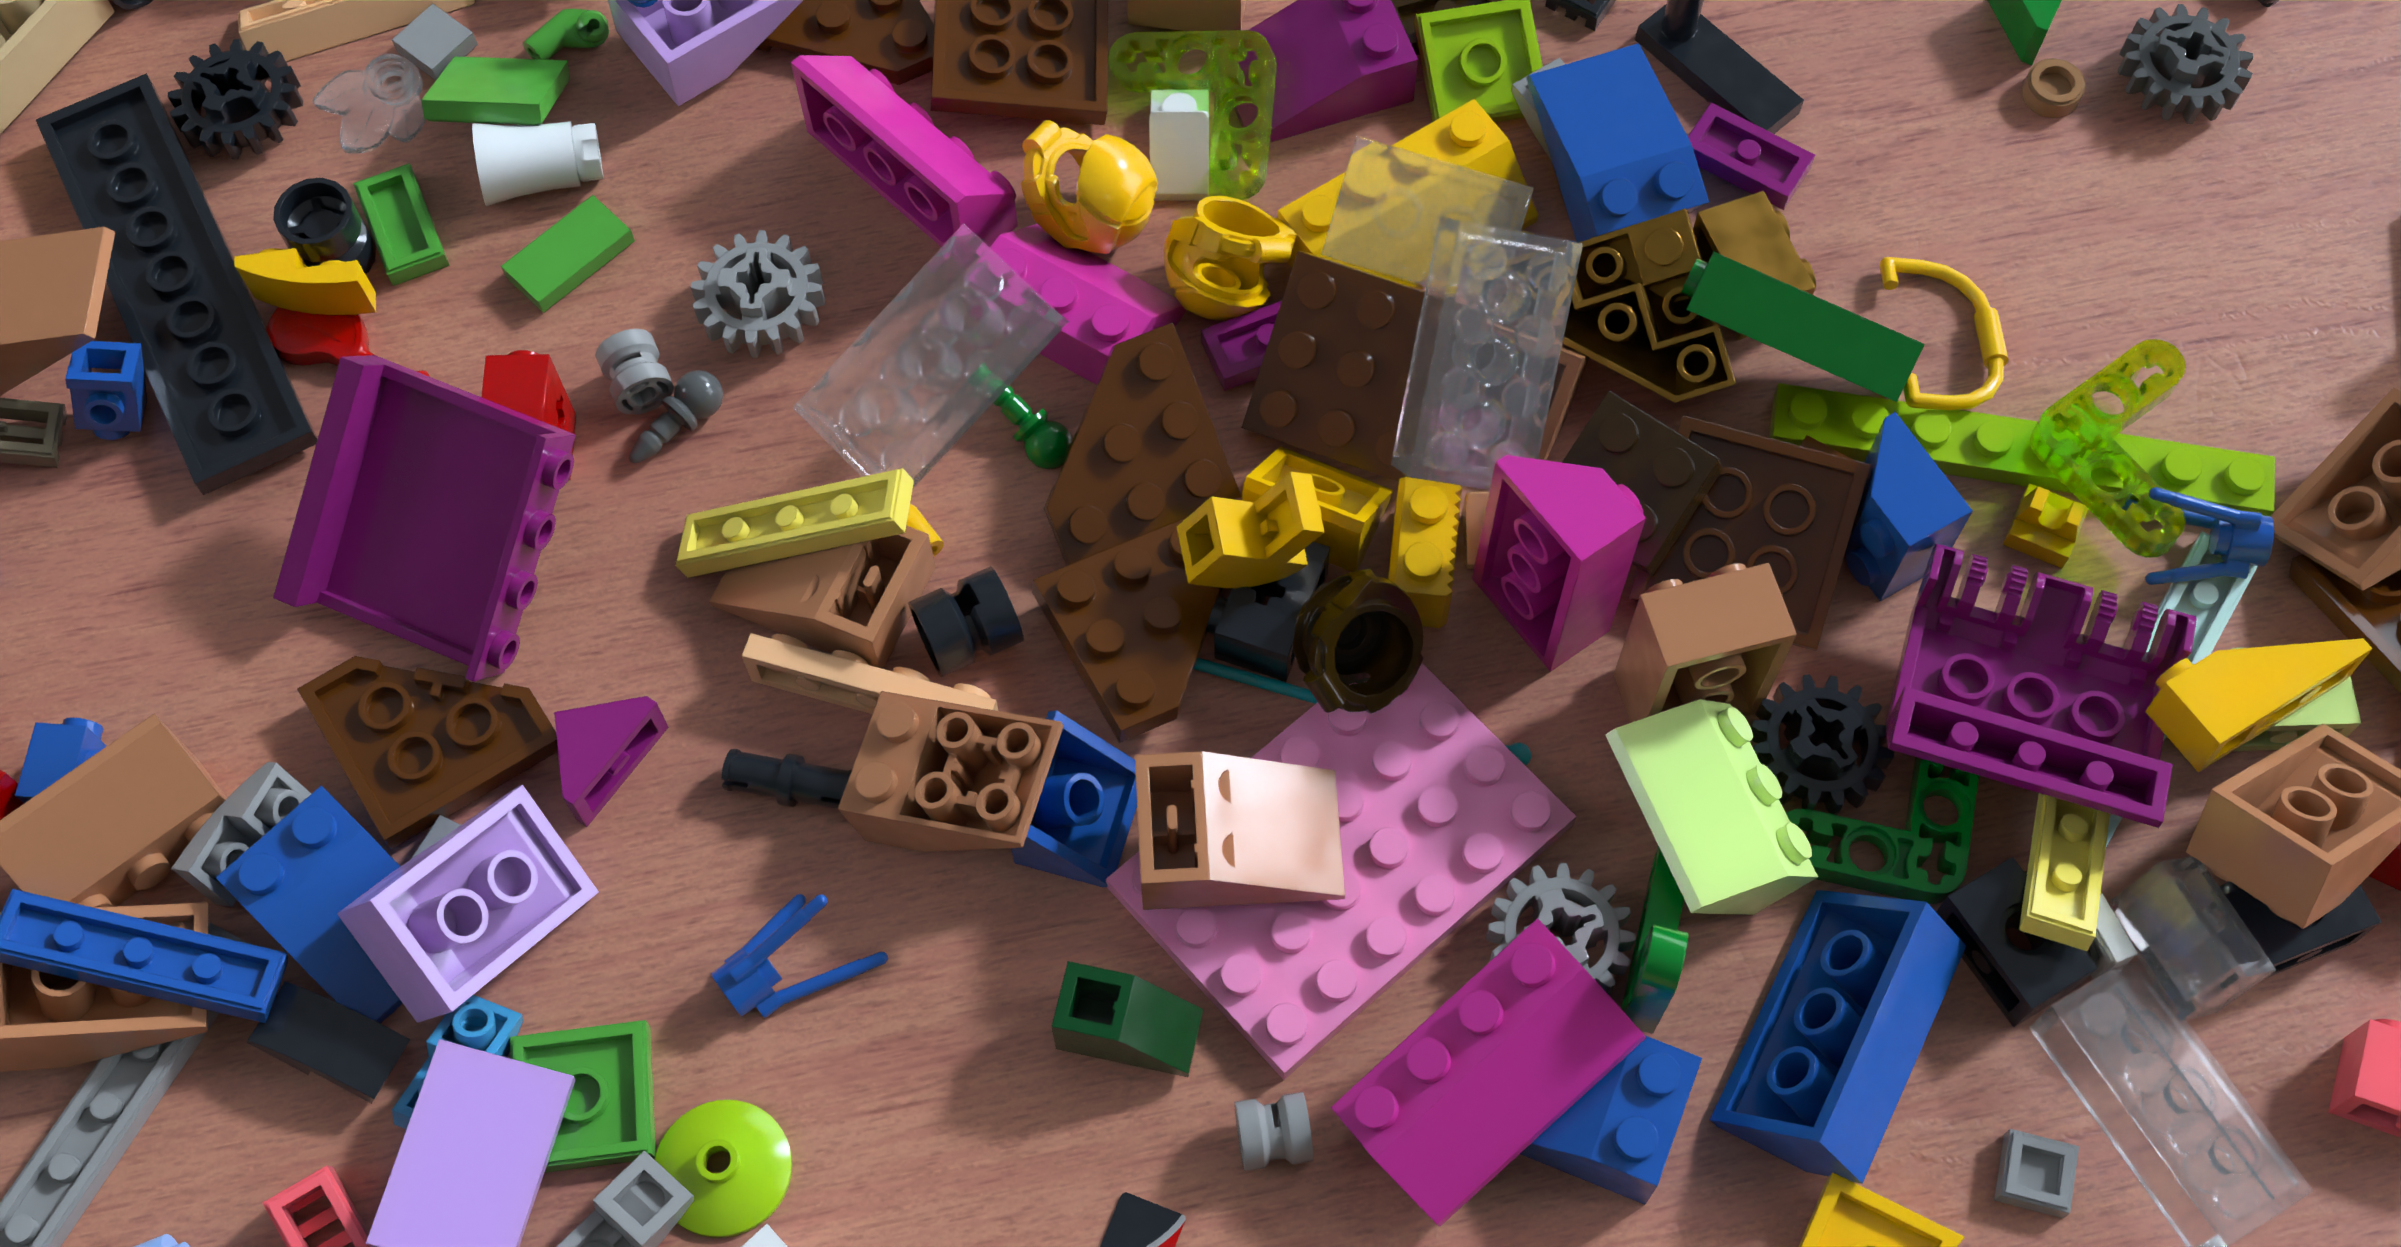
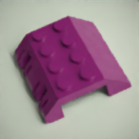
(2034, 694)

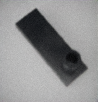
(1717, 65)

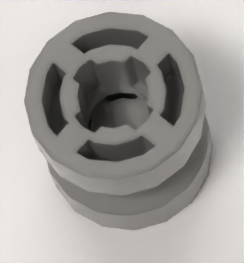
(632, 365)
(1273, 1131)

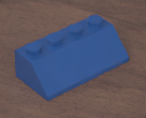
(1840, 1032)

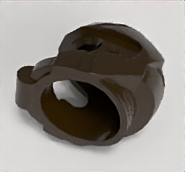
(1358, 633)

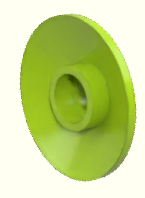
(750, 1186)

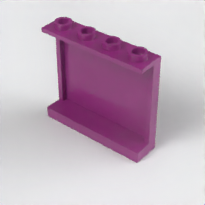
(426, 512)

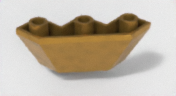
(1636, 319)

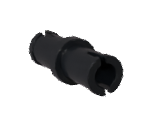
(786, 779)

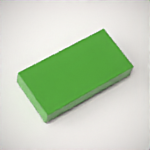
(401, 224)
(568, 253)

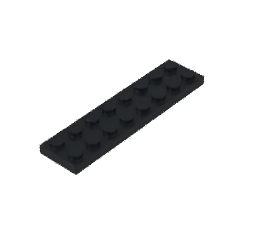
(177, 285)

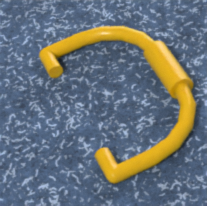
(1987, 327)

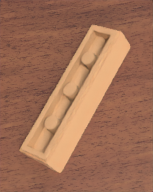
(316, 25)

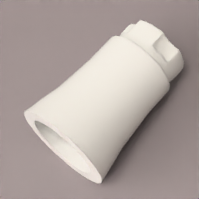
(534, 158)

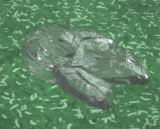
(373, 106)

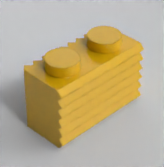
(1425, 545)

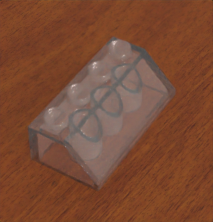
(2169, 1109)

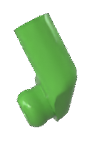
(569, 30)

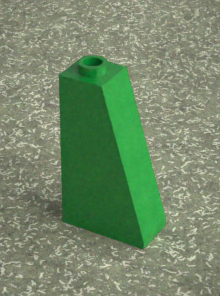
(1802, 325)

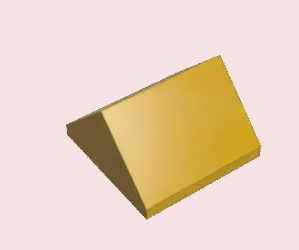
(1348, 503)

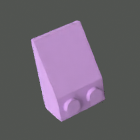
(696, 41)
(468, 905)

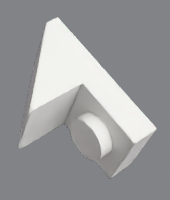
(1180, 144)

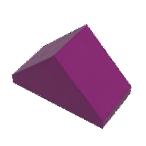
(602, 748)

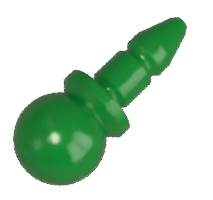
(1044, 440)

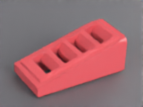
(303, 1193)

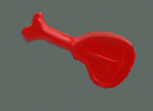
(318, 338)

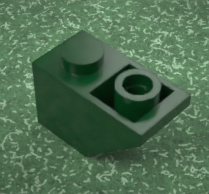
(1125, 1020)

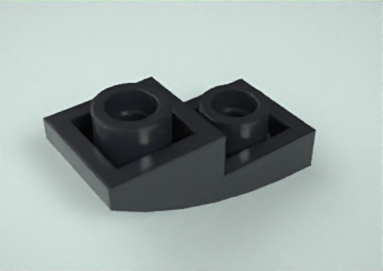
(329, 1041)

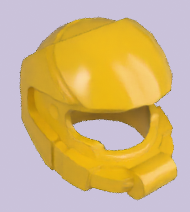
(1112, 188)
(1221, 256)

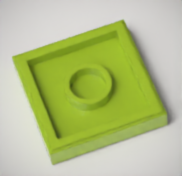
(1477, 56)

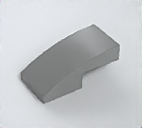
(633, 1209)

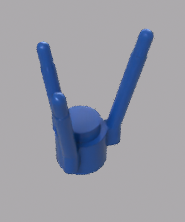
(2236, 535)
(750, 975)

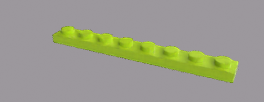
(2002, 452)

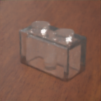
(2190, 938)

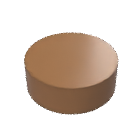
(2053, 88)

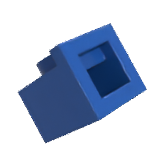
(107, 401)
(55, 752)

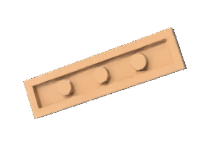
(844, 676)

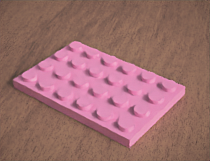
(1427, 833)

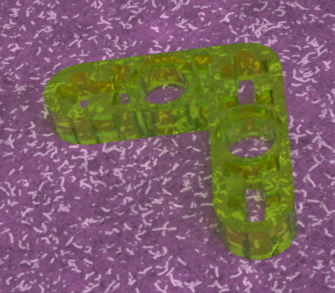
(1219, 75)
(2095, 432)

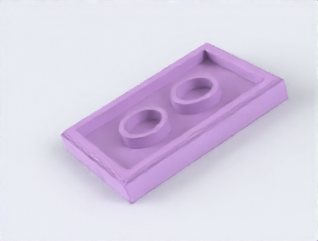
(472, 1152)

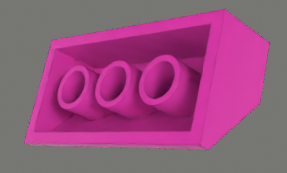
(901, 150)
(1556, 552)
(1488, 1072)

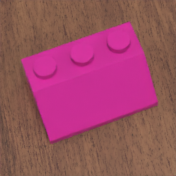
(1092, 294)

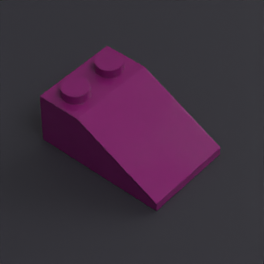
(1333, 64)

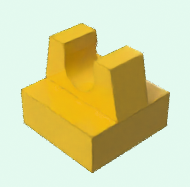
(2045, 525)

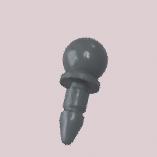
(695, 397)

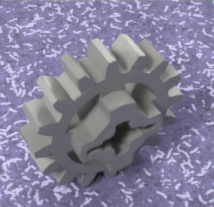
(758, 289)
(1585, 924)

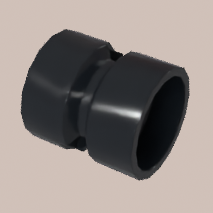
(323, 224)
(966, 621)

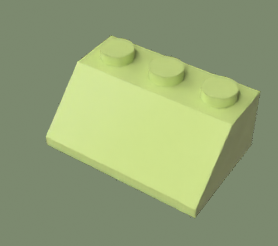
(1713, 808)

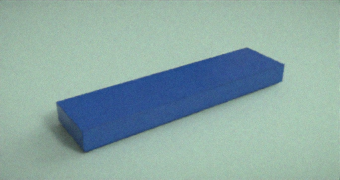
(140, 956)

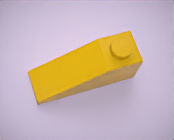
(2245, 691)

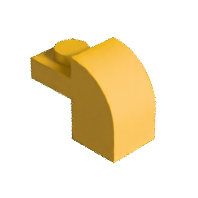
(1252, 542)

